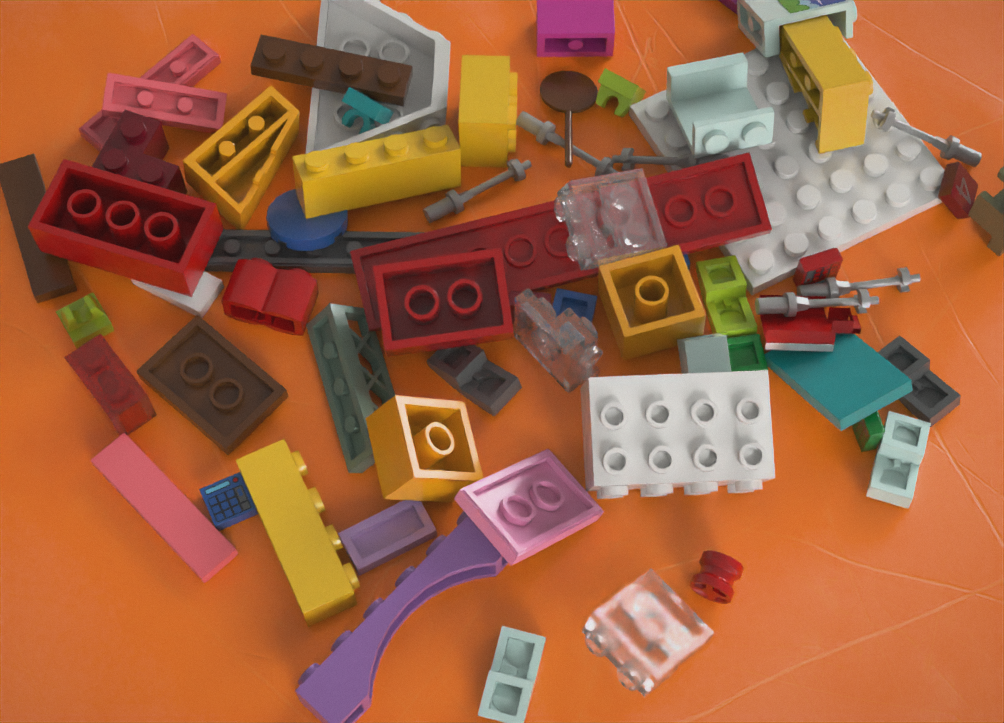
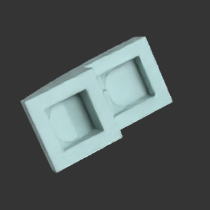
(898, 460)
(512, 676)

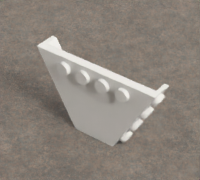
(388, 35)

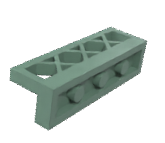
(347, 380)

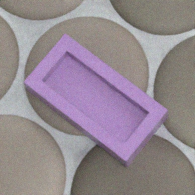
(387, 535)

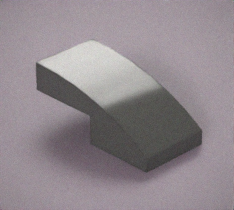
(475, 377)
(930, 395)

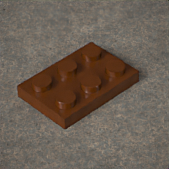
(212, 384)

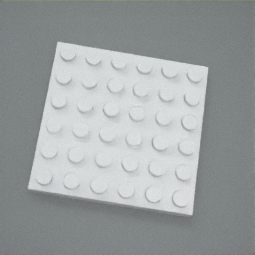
(811, 196)

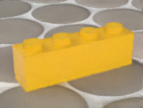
(377, 171)
(297, 532)

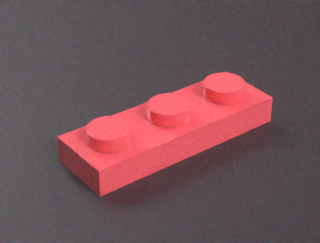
(165, 102)

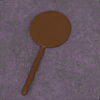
(569, 94)

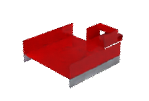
(808, 329)

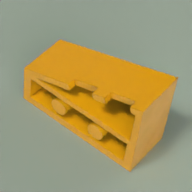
(244, 156)

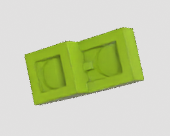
(725, 297)

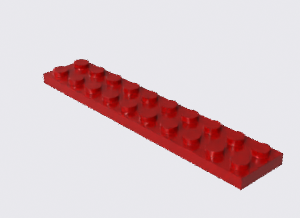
(695, 207)

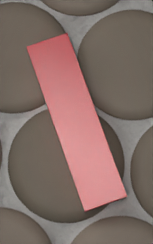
(182, 66)
(164, 507)

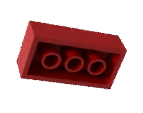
(127, 227)

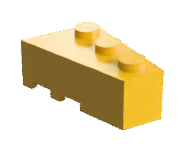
(829, 79)

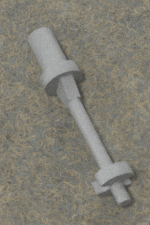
(546, 132)
(949, 147)
(682, 161)
(454, 202)
(833, 289)
(790, 304)

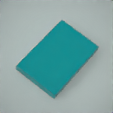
(843, 382)

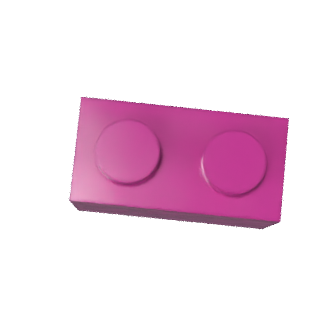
(575, 28)

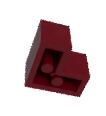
(138, 152)

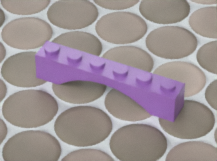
(344, 683)

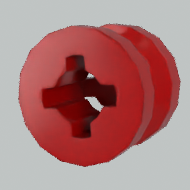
(716, 577)

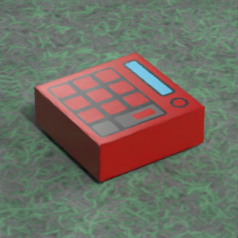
(818, 267)

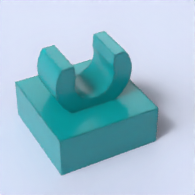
(365, 108)

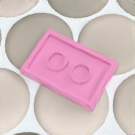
(528, 506)

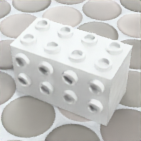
(677, 433)

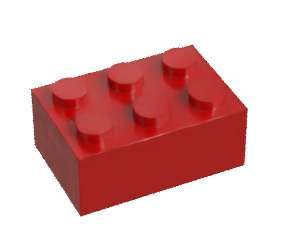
(443, 302)

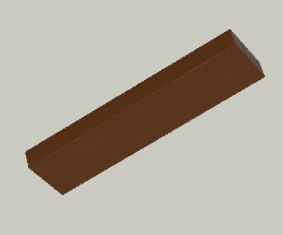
(23, 192)

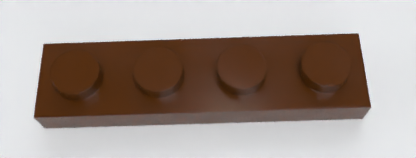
(331, 69)

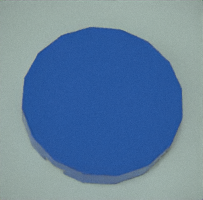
(290, 226)

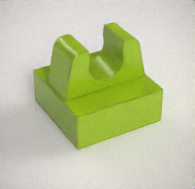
(619, 87)
(85, 320)

